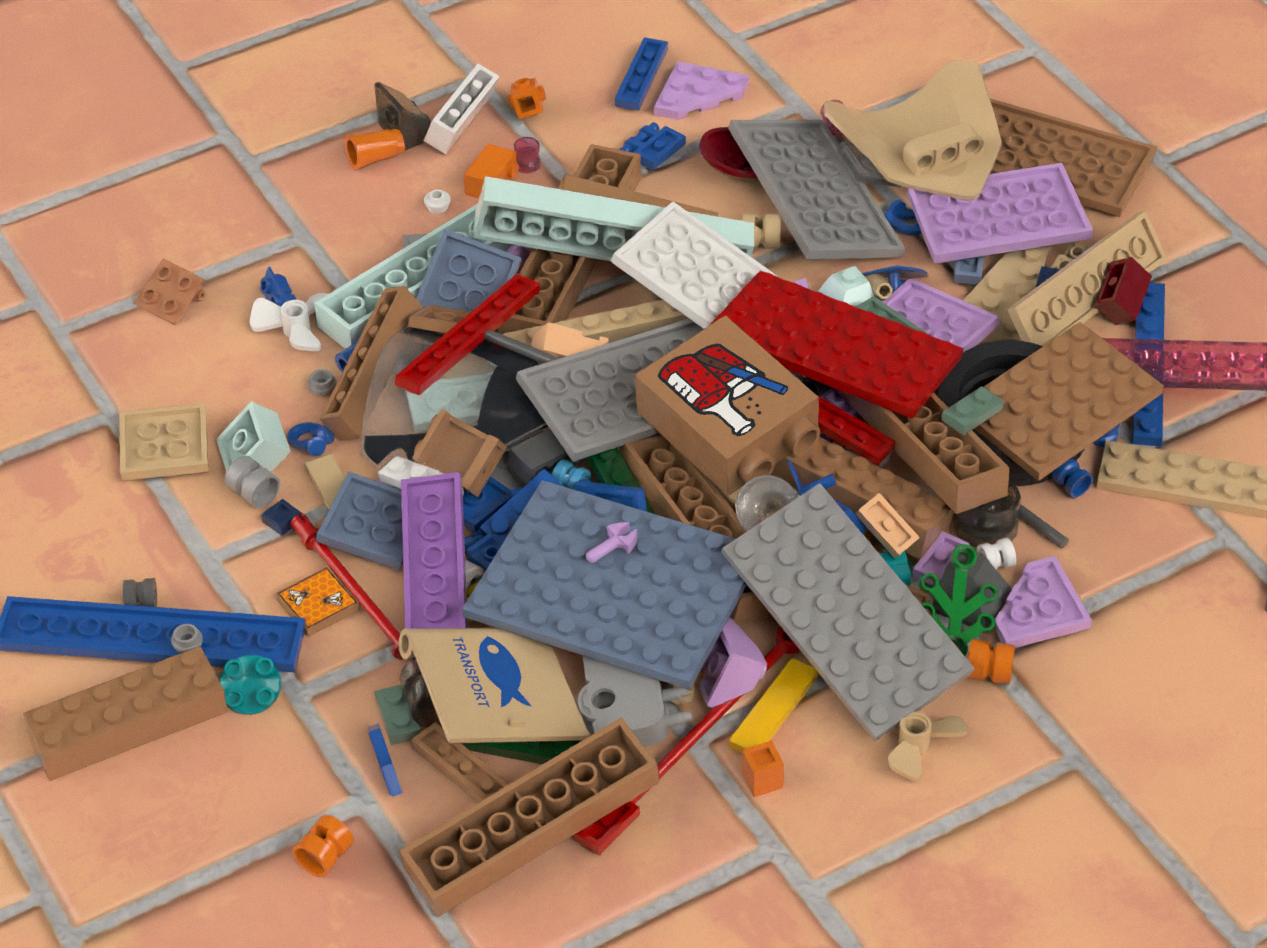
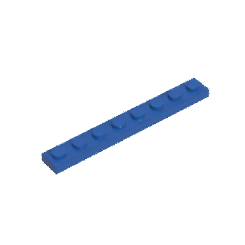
(1150, 325)

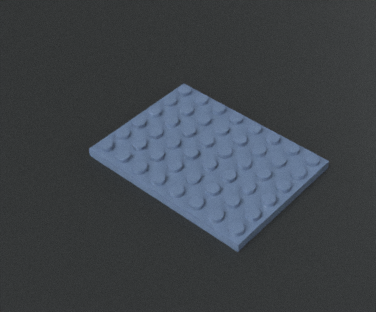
(633, 610)

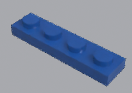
(641, 73)

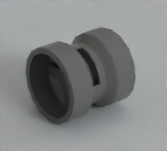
(140, 593)

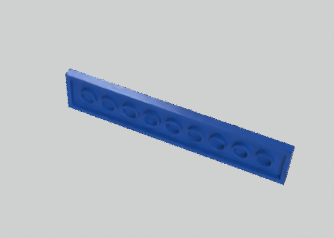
(144, 631)

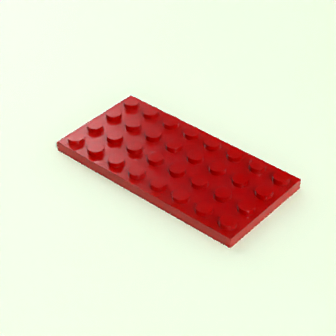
(842, 344)

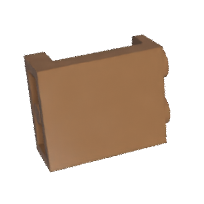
(460, 448)

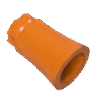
(373, 147)

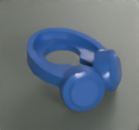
(899, 210)
(315, 445)

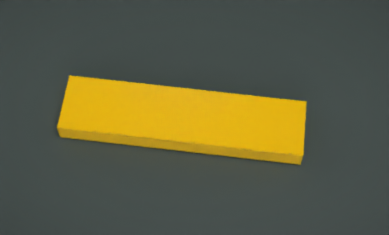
(774, 705)

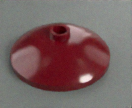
(725, 155)

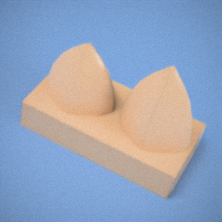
(887, 525)

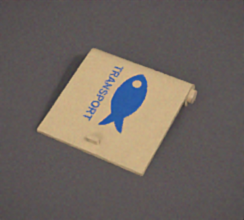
(494, 685)

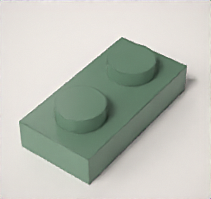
(972, 410)
(396, 715)

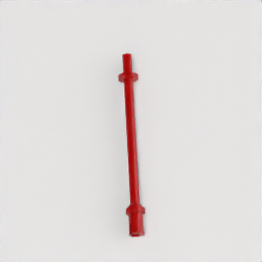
(308, 533)

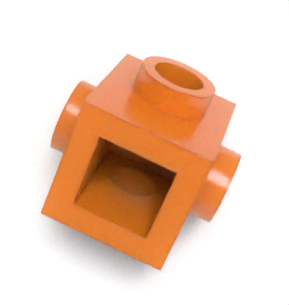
(527, 97)

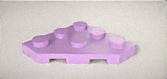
(699, 88)
(1041, 606)

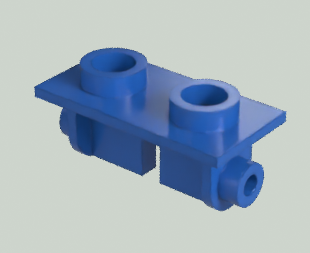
(276, 288)

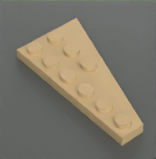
(1005, 285)

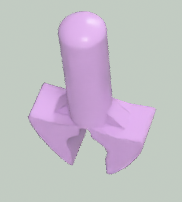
(616, 540)

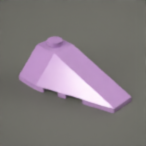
(731, 666)

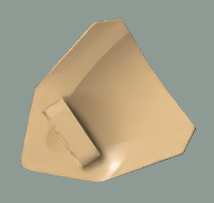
(934, 140)

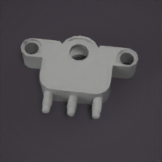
(629, 696)

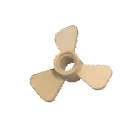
(914, 741)

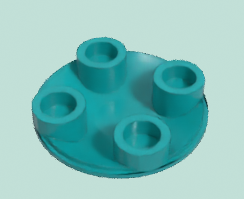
(250, 684)

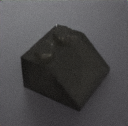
(400, 113)

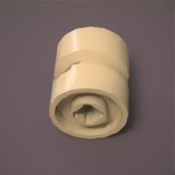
(765, 229)

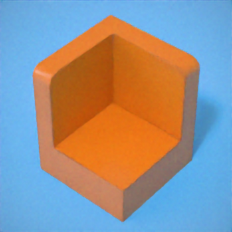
(762, 768)

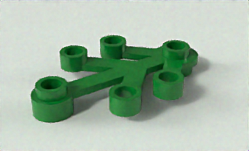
(955, 607)

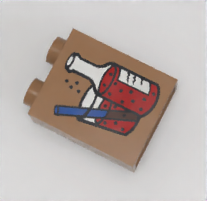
(728, 405)

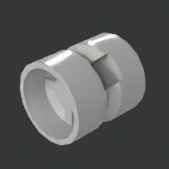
(252, 481)

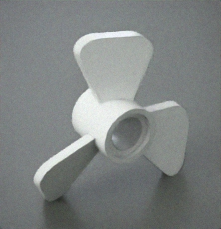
(292, 316)

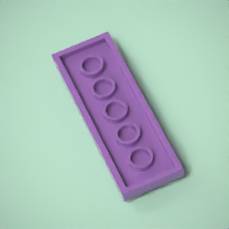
(433, 551)

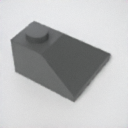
(978, 575)

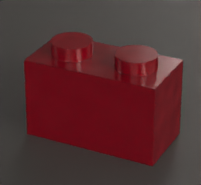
(1123, 290)

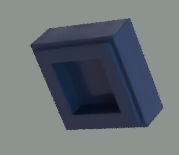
(280, 516)

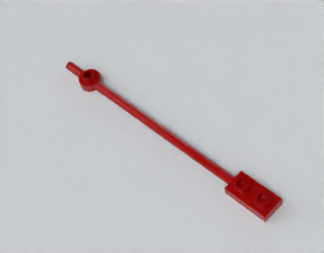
(604, 831)

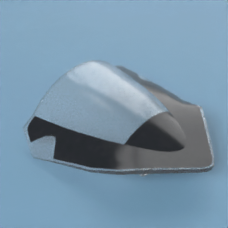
(475, 390)

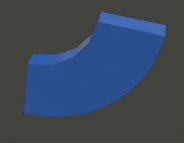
(384, 760)

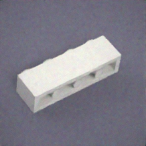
(461, 108)

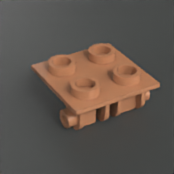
(170, 291)

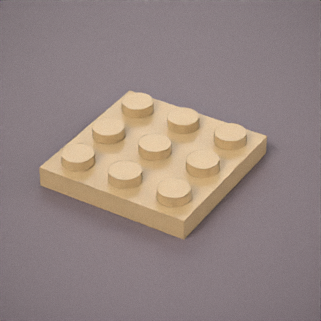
(163, 442)

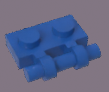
(657, 145)

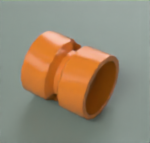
(991, 661)
(322, 847)

